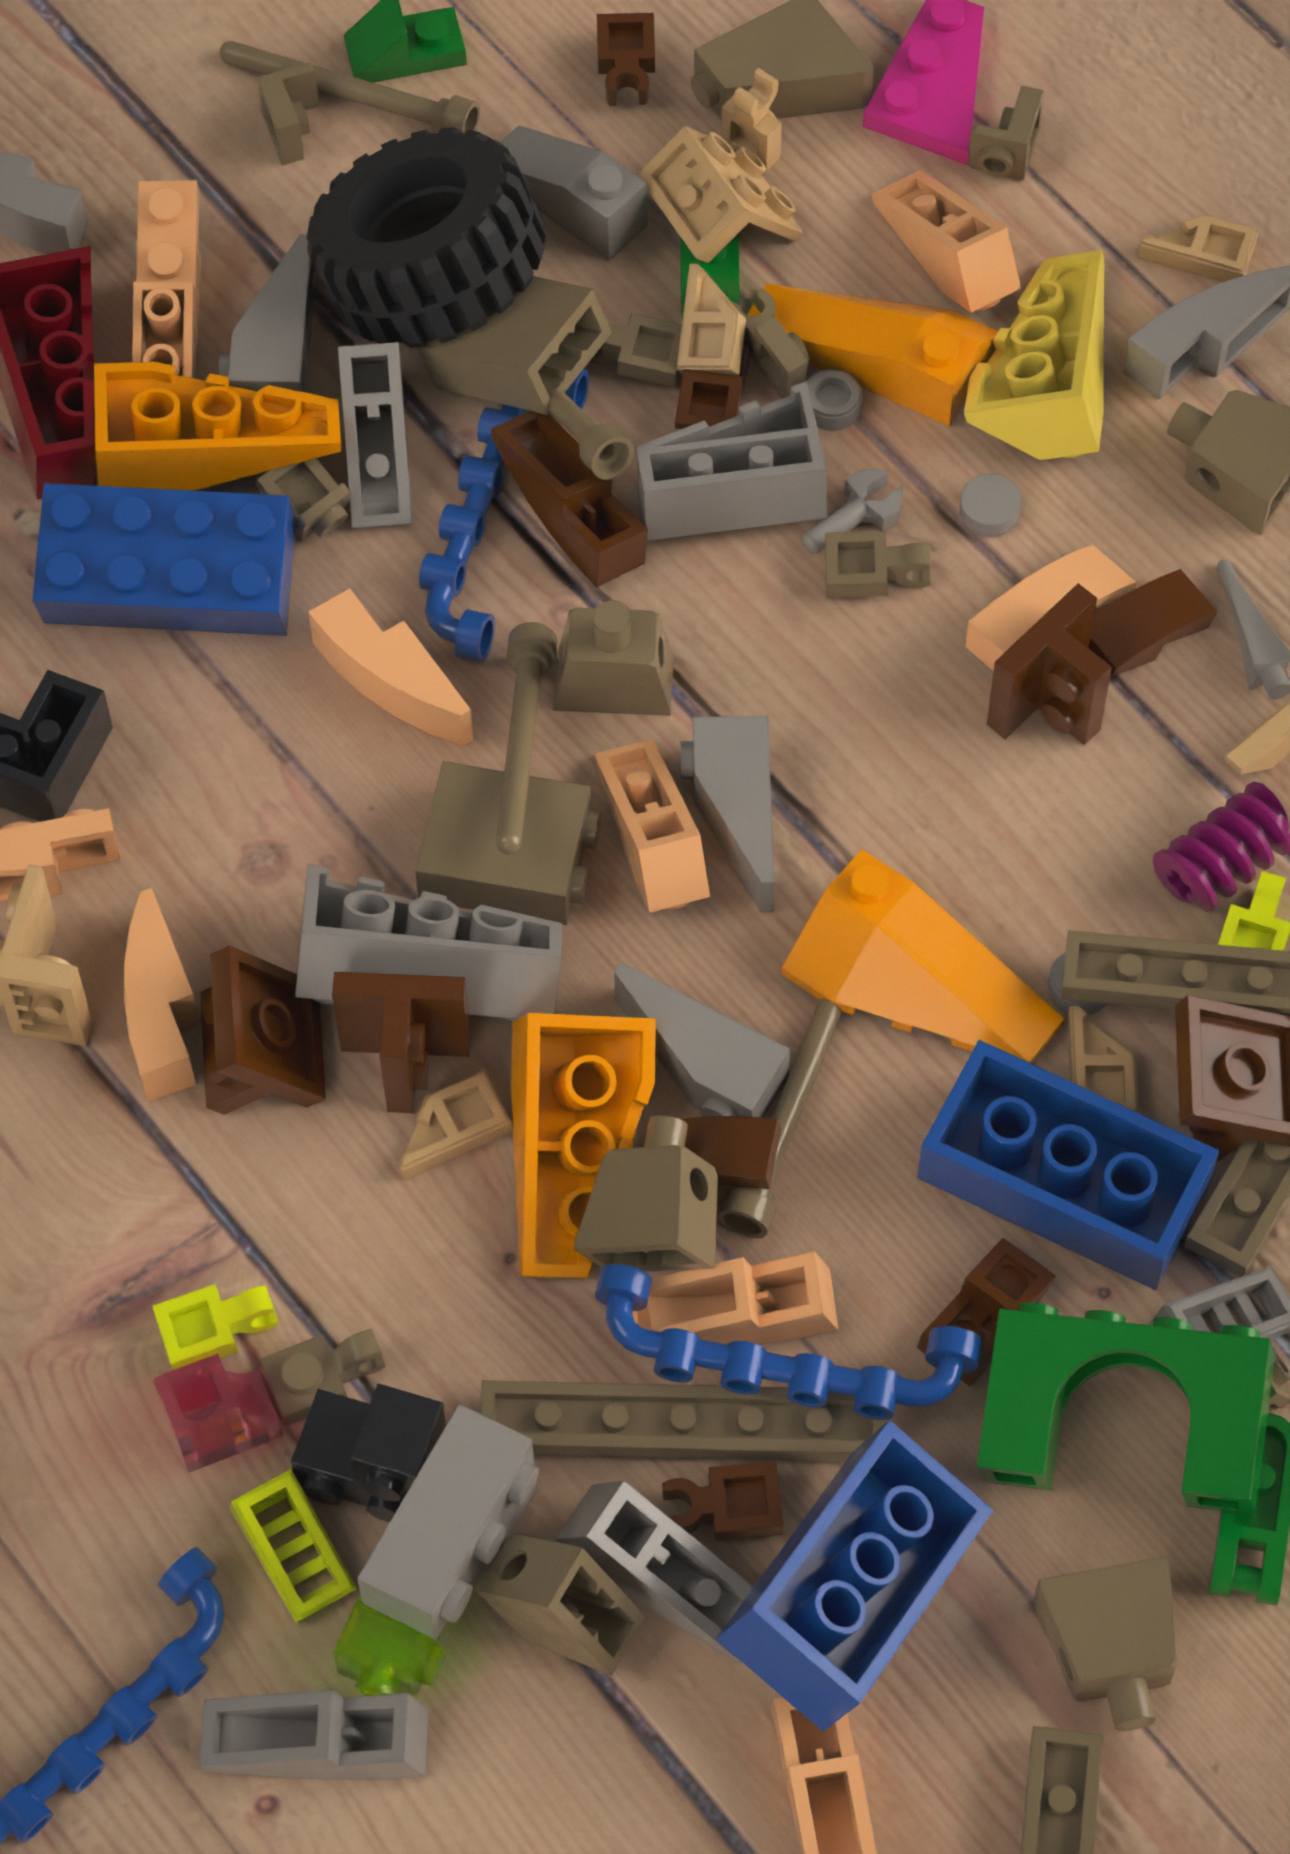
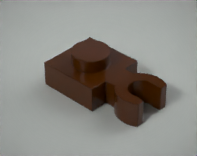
(626, 53)
(738, 1501)

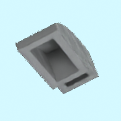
(37, 211)
(1207, 329)
(315, 1736)

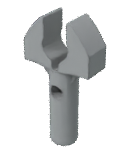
(858, 487)

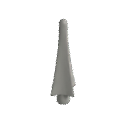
(1261, 648)

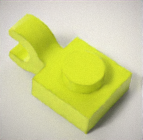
(1257, 925)
(204, 1325)

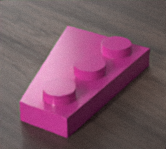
(932, 81)

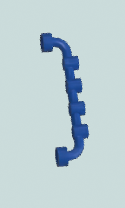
(464, 529)
(809, 1375)
(127, 1710)

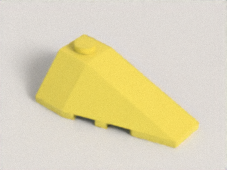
(1048, 367)

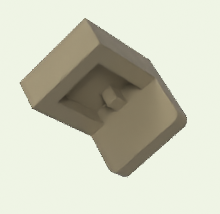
(313, 495)

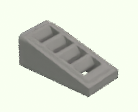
(1235, 1292)

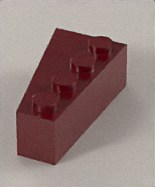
(50, 365)

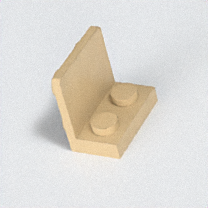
(715, 192)
(38, 989)

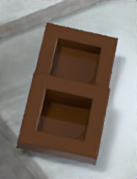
(711, 395)
(1144, 620)
(737, 1147)
(998, 1282)

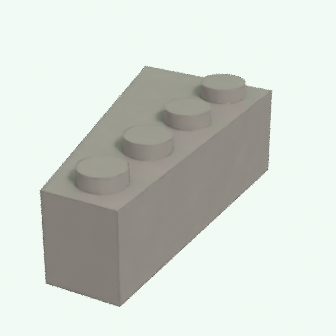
(503, 954)

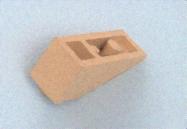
(951, 239)
(653, 826)

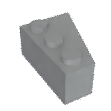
(735, 473)
(450, 1523)

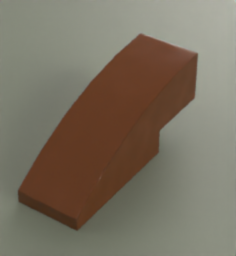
(569, 498)

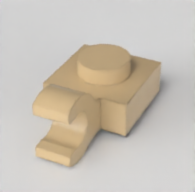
(751, 123)

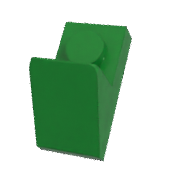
(396, 46)

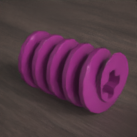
(1225, 848)

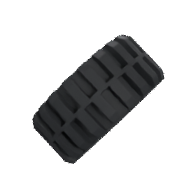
(426, 237)

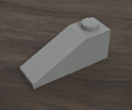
(581, 189)
(275, 331)
(375, 435)
(734, 794)
(708, 1055)
(656, 1561)

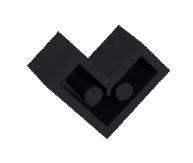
(51, 747)
(366, 1448)

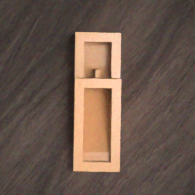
(1019, 608)
(389, 668)
(157, 1002)
(745, 1301)
(823, 1784)

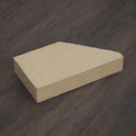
(1203, 247)
(710, 328)
(1264, 745)
(1100, 1062)
(454, 1124)

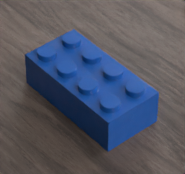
(164, 559)
(1067, 1164)
(855, 1576)

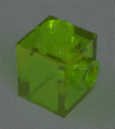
(386, 1654)

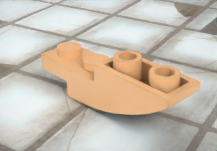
(167, 275)
(57, 845)

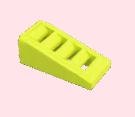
(267, 1495)

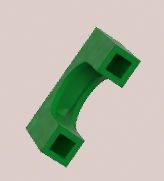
(1049, 1356)

